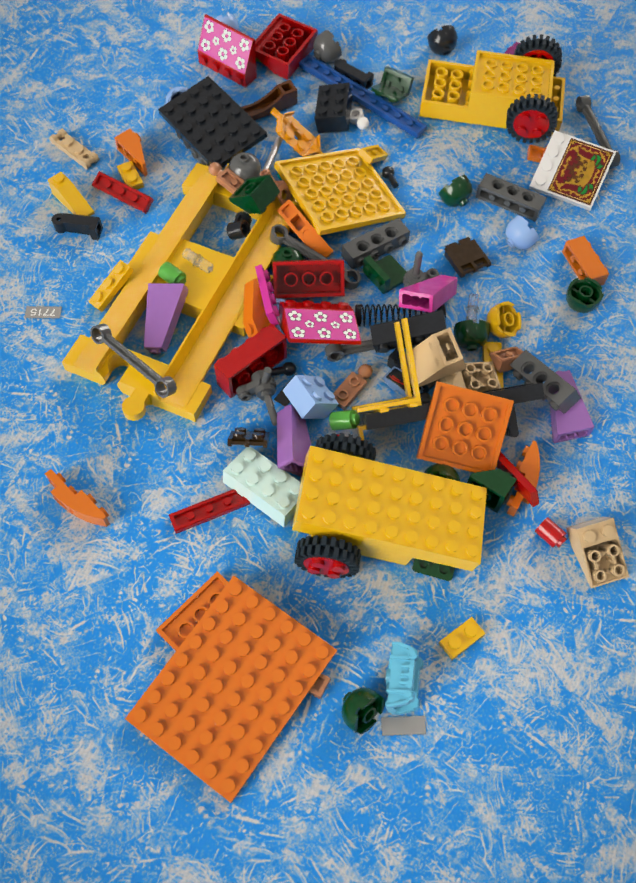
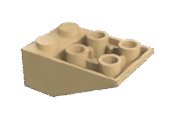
(436, 357)
(476, 377)
(598, 550)

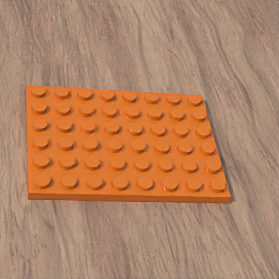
(231, 687)

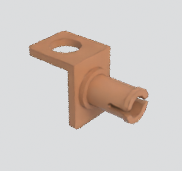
(281, 186)

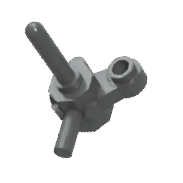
(415, 275)
(264, 387)

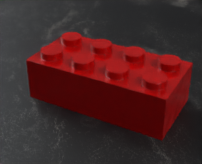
(308, 278)
(260, 351)

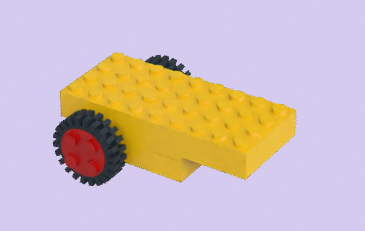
(501, 90)
(381, 512)

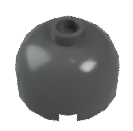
(326, 48)
(245, 165)

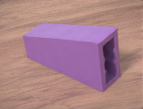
(162, 314)
(575, 422)
(292, 440)

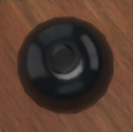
(443, 41)

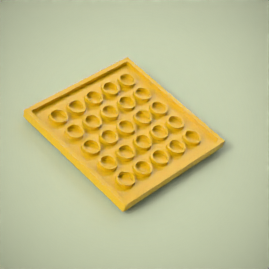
(339, 191)

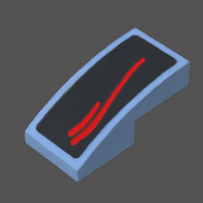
(395, 381)

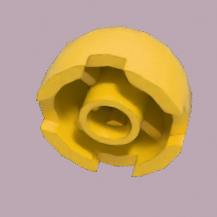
(504, 320)

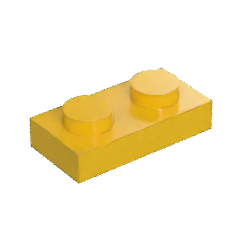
(373, 154)
(130, 175)
(461, 638)

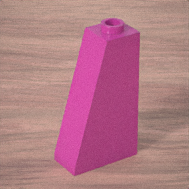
(428, 294)

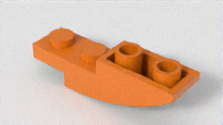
(304, 229)
(530, 469)
(76, 503)

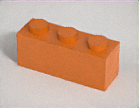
(585, 260)

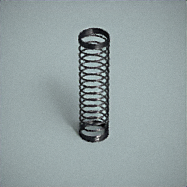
(358, 312)

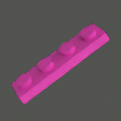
(268, 298)

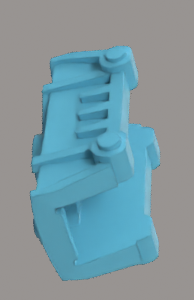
(403, 679)

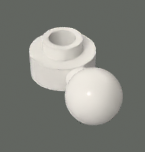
(357, 117)

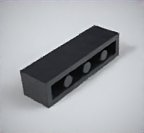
(419, 326)

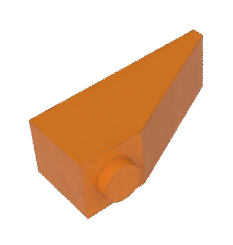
(130, 146)
(254, 312)

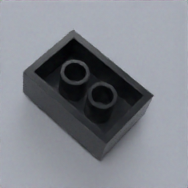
(333, 108)

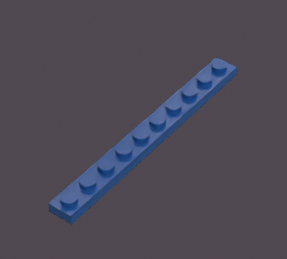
(365, 97)

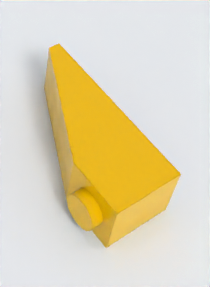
(69, 195)

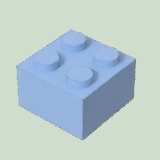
(310, 397)

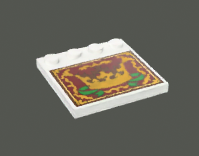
(572, 170)

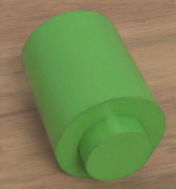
(171, 273)
(344, 420)

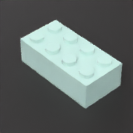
(263, 485)

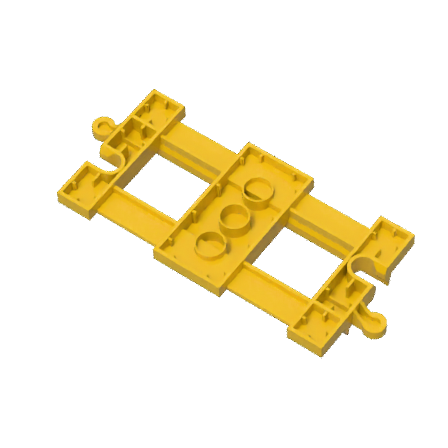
(212, 299)

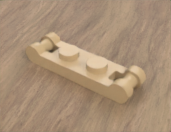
(74, 149)

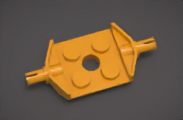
(288, 126)

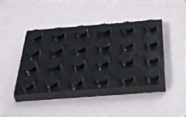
(212, 122)

